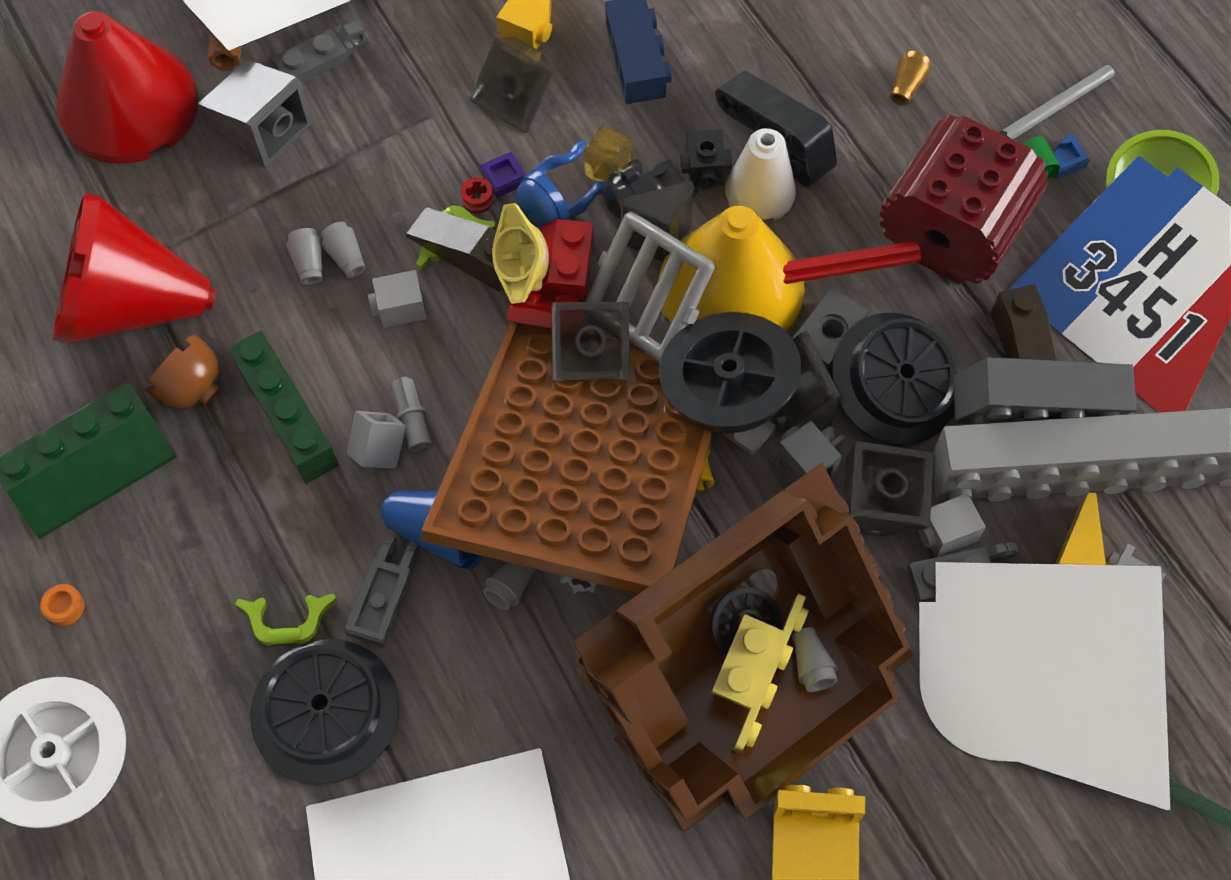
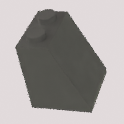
(258, 110)

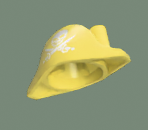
(519, 254)

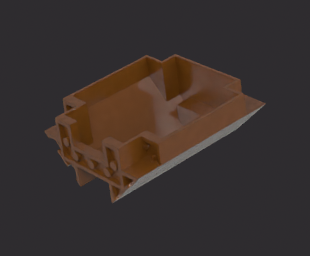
(658, 662)

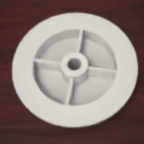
(57, 751)

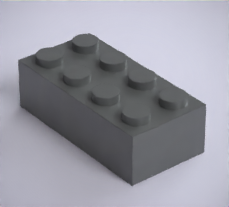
(1042, 390)

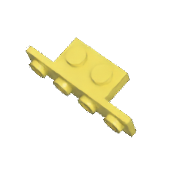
(752, 664)

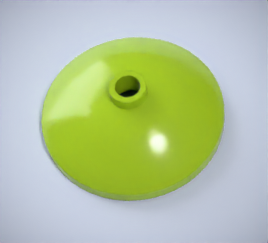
(1166, 152)

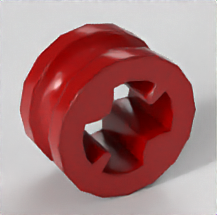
(467, 192)

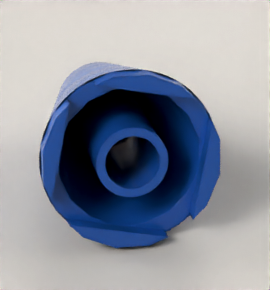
(405, 515)

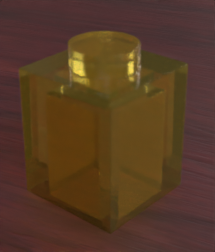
(607, 153)

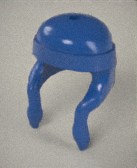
(540, 197)

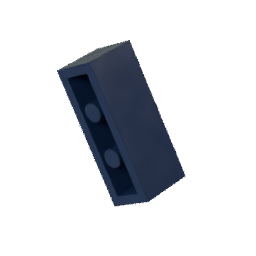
(637, 50)

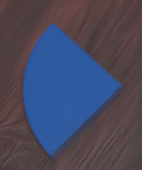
(1070, 156)

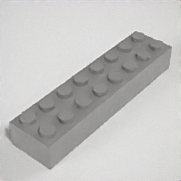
(1083, 455)

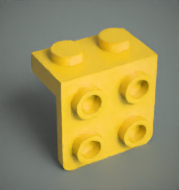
(816, 834)

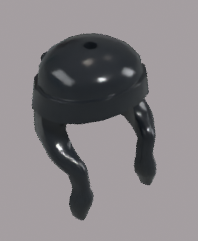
(631, 181)

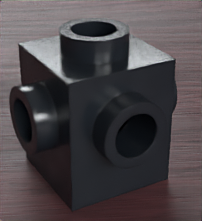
(705, 158)

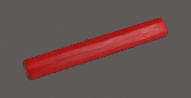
(851, 262)

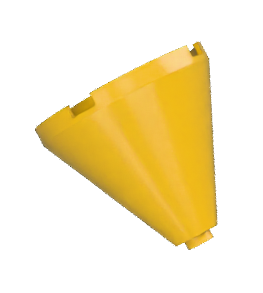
(746, 270)

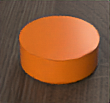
(62, 605)

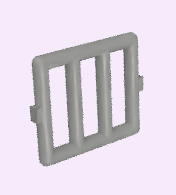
(679, 254)

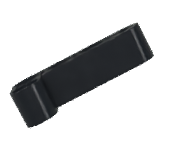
(805, 132)

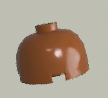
(186, 376)

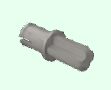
(411, 414)

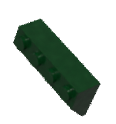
(83, 460)

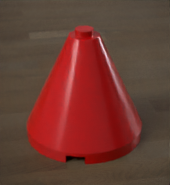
(122, 92)
(122, 279)

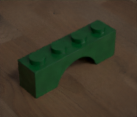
(283, 407)

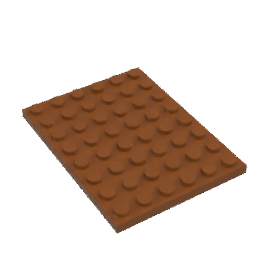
(571, 470)

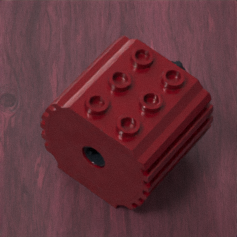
(964, 198)

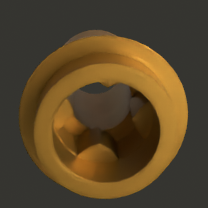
(909, 76)

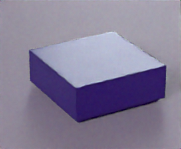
(503, 174)

